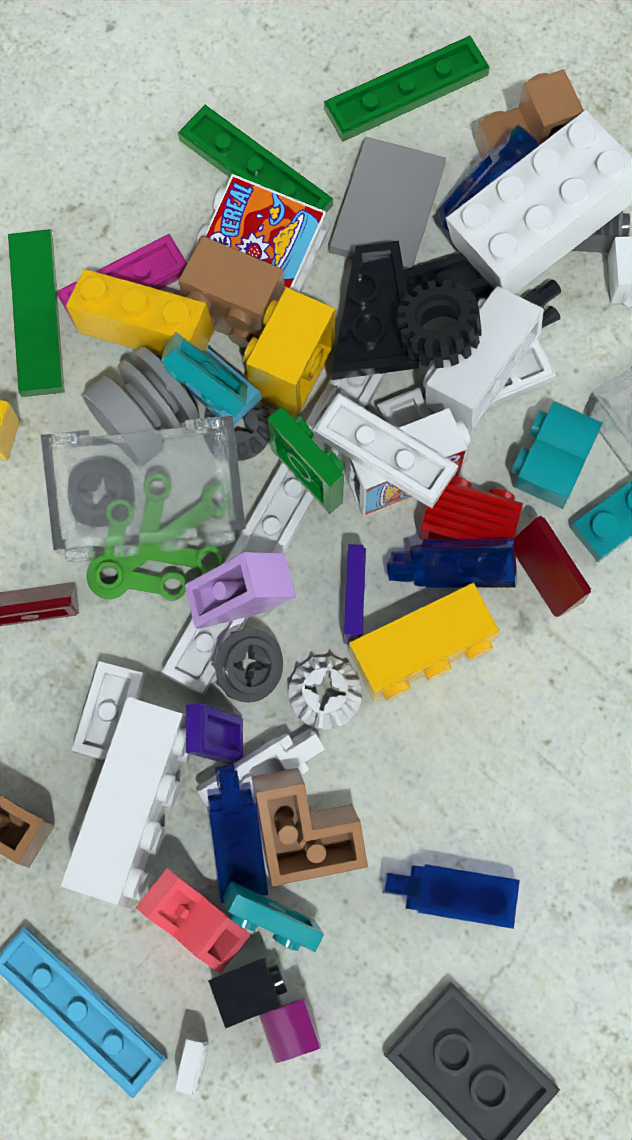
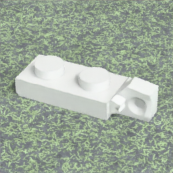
(271, 757)

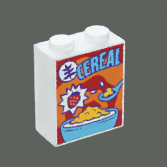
(268, 228)
(435, 431)

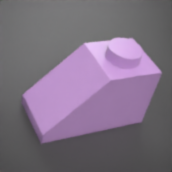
(240, 588)

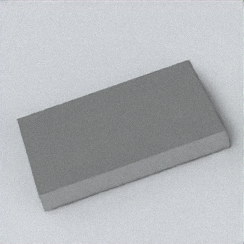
(388, 199)

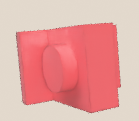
(193, 920)

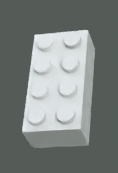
(544, 204)
(129, 804)

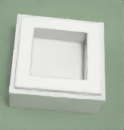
(191, 1065)

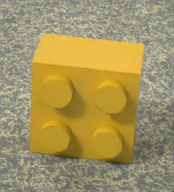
(290, 350)

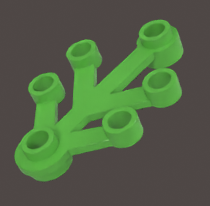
(143, 582)

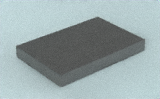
(471, 1070)

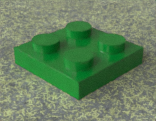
(315, 469)

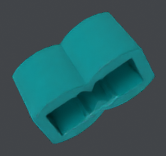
(556, 455)

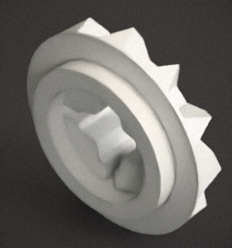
(339, 708)

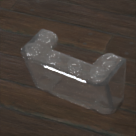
(143, 489)

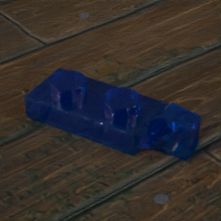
(494, 164)
(456, 563)
(235, 835)
(457, 894)

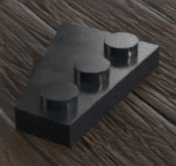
(369, 326)

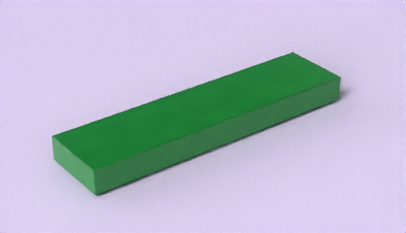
(406, 88)
(240, 155)
(35, 313)

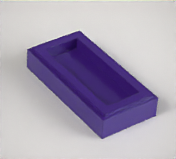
(354, 592)
(213, 733)

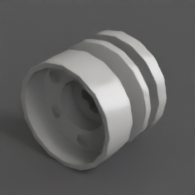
(146, 400)

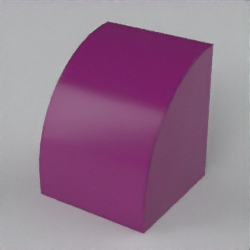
(290, 1031)

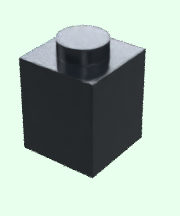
(248, 991)

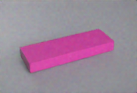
(150, 266)

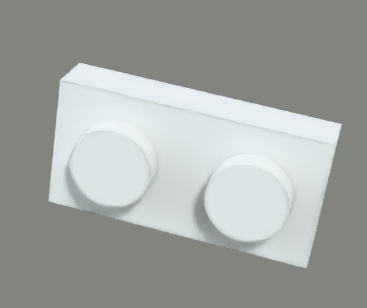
(104, 707)

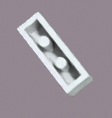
(469, 388)

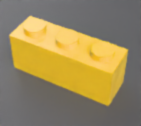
(136, 314)
(424, 643)

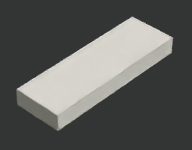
(385, 450)

